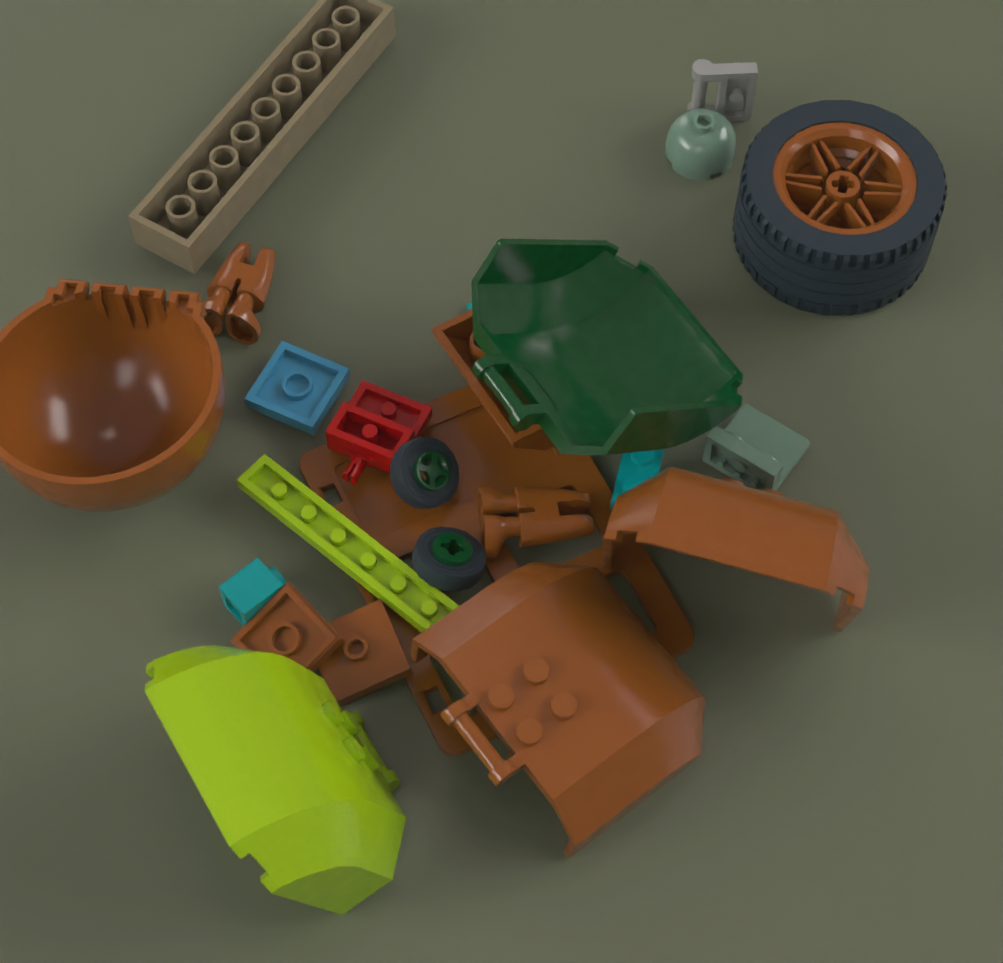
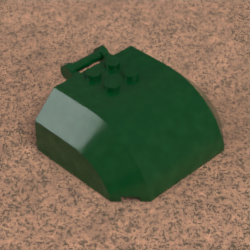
(596, 349)

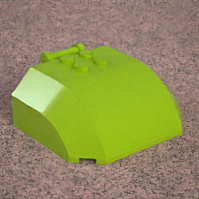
(282, 771)

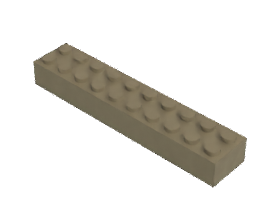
(261, 130)

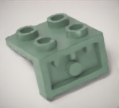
(754, 449)

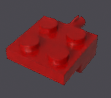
(374, 428)

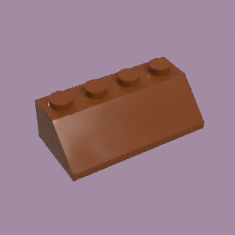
(458, 343)

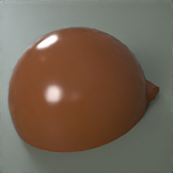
(108, 394)

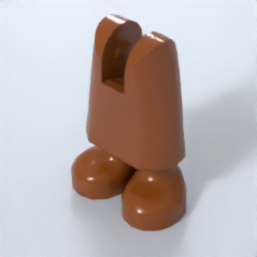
(242, 290)
(539, 518)

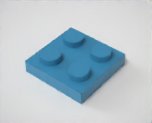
(297, 388)

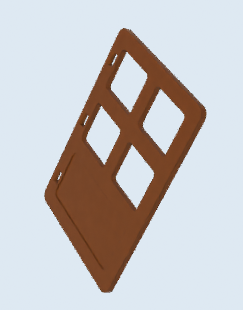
(490, 460)

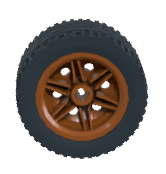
(812, 204)

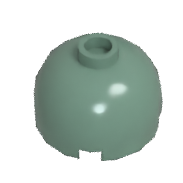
(700, 144)

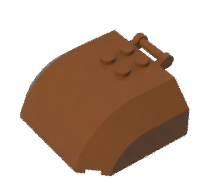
(745, 531)
(569, 692)

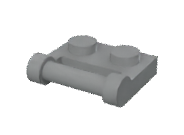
(734, 88)

